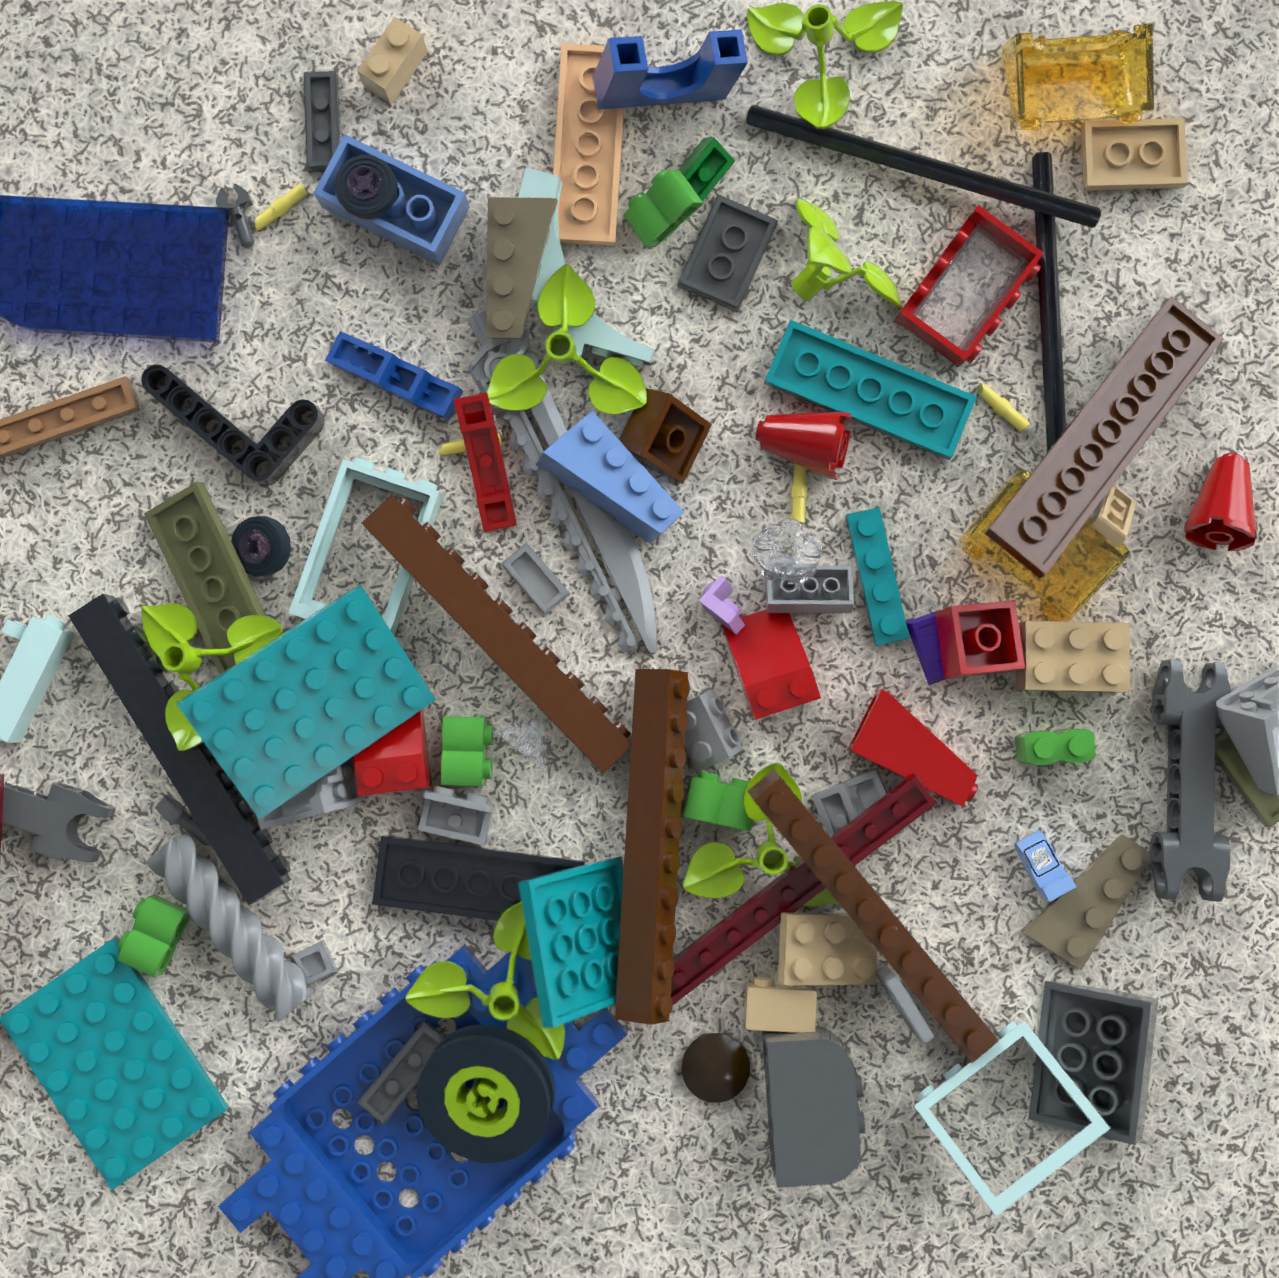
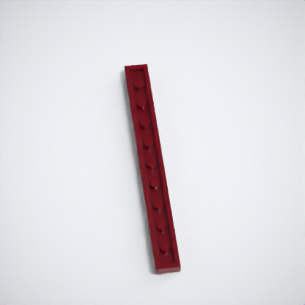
(795, 887)

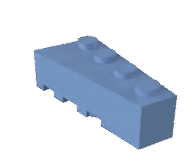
(610, 477)

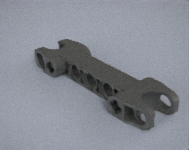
(1190, 783)
(54, 818)

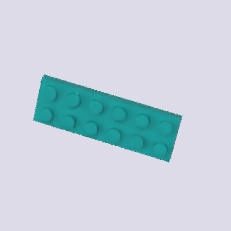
(871, 389)

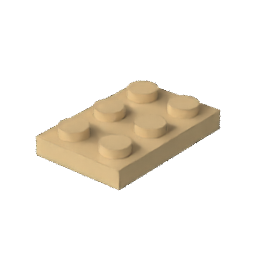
(1134, 154)
(824, 951)

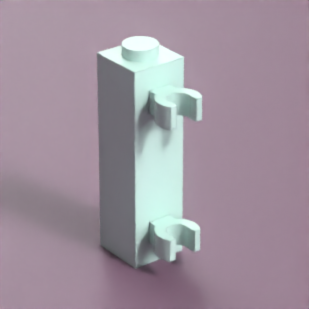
(30, 671)

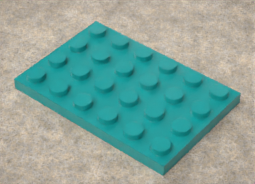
(307, 701)
(113, 1064)

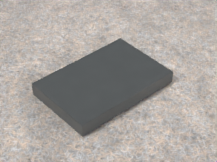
(727, 253)

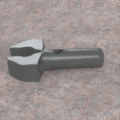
(238, 213)
(174, 811)

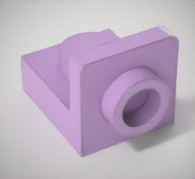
(718, 605)

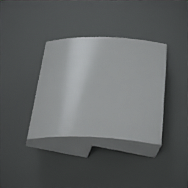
(849, 799)

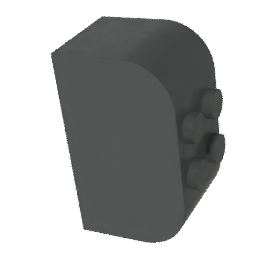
(811, 1107)

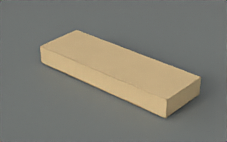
(1114, 516)

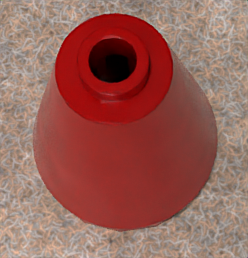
(808, 439)
(1224, 507)

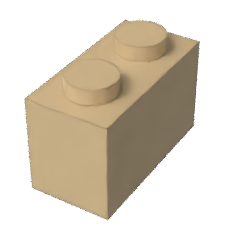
(392, 60)
(779, 1006)

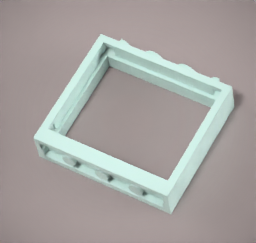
(958, 1075)

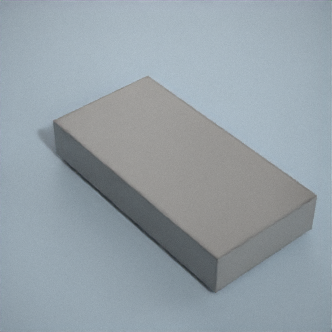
(535, 578)

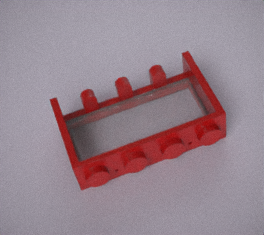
(970, 287)

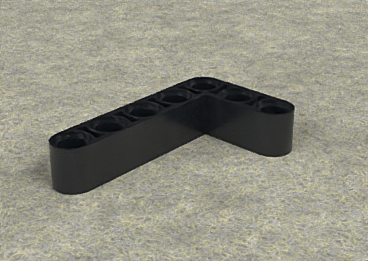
(227, 433)

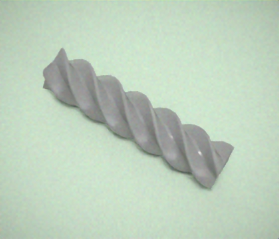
(232, 929)

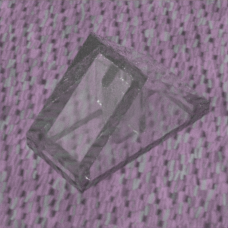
(528, 738)

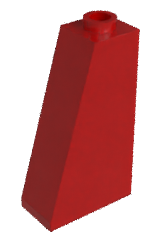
(905, 746)

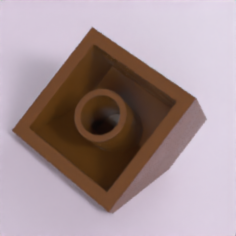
(665, 435)

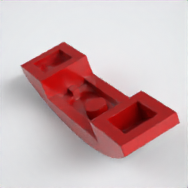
(485, 461)

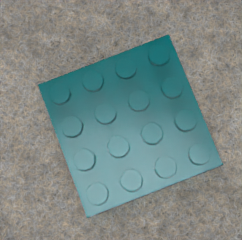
(574, 938)

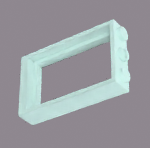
(391, 480)

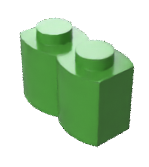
(662, 208)
(1055, 746)
(465, 751)
(717, 801)
(153, 935)

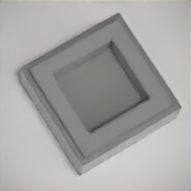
(315, 962)

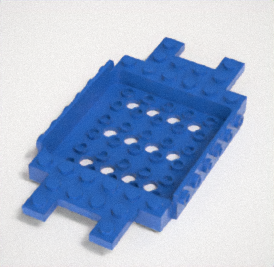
(332, 1194)

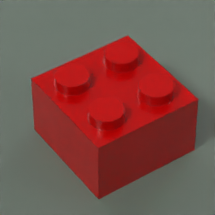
(979, 639)

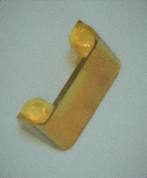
(1080, 77)
(1074, 576)

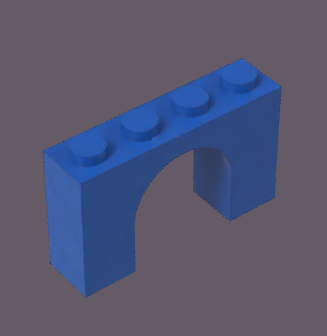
(628, 81)

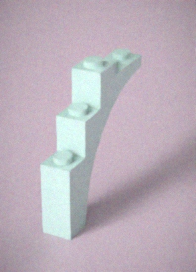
(595, 332)

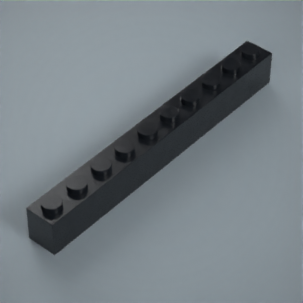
(194, 772)

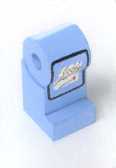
(1043, 866)

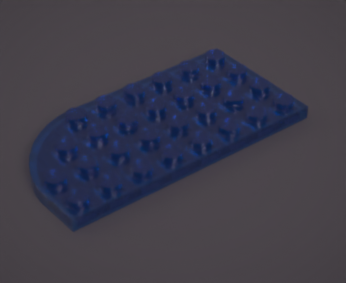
(112, 268)

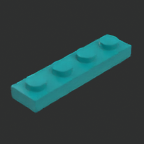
(877, 576)

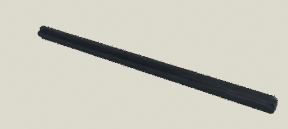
(925, 166)
(1049, 305)

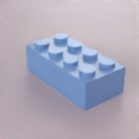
(422, 216)

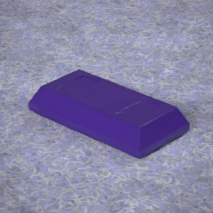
(926, 644)

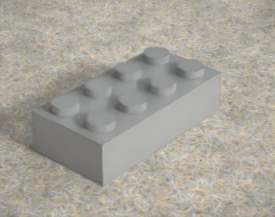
(825, 592)

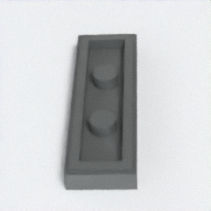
(321, 118)
(401, 1074)

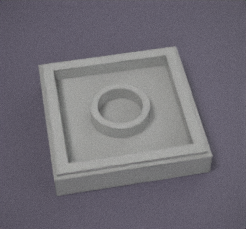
(904, 1004)

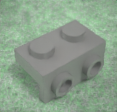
(709, 732)
(456, 816)

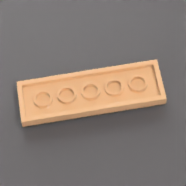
(586, 152)

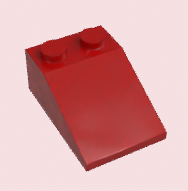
(771, 664)
(395, 760)

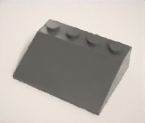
(1105, 1049)

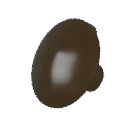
(715, 1067)

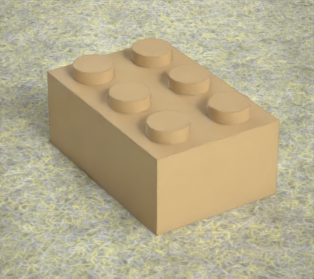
(1074, 657)

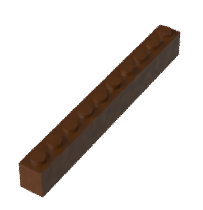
(496, 633)
(652, 846)
(872, 915)

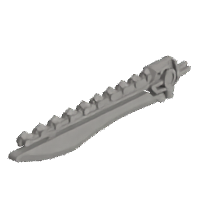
(611, 537)

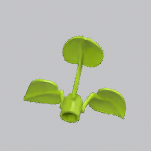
(779, 24)
(825, 255)
(566, 302)
(168, 632)
(713, 865)
(444, 992)

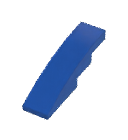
(393, 375)

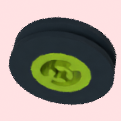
(467, 1118)

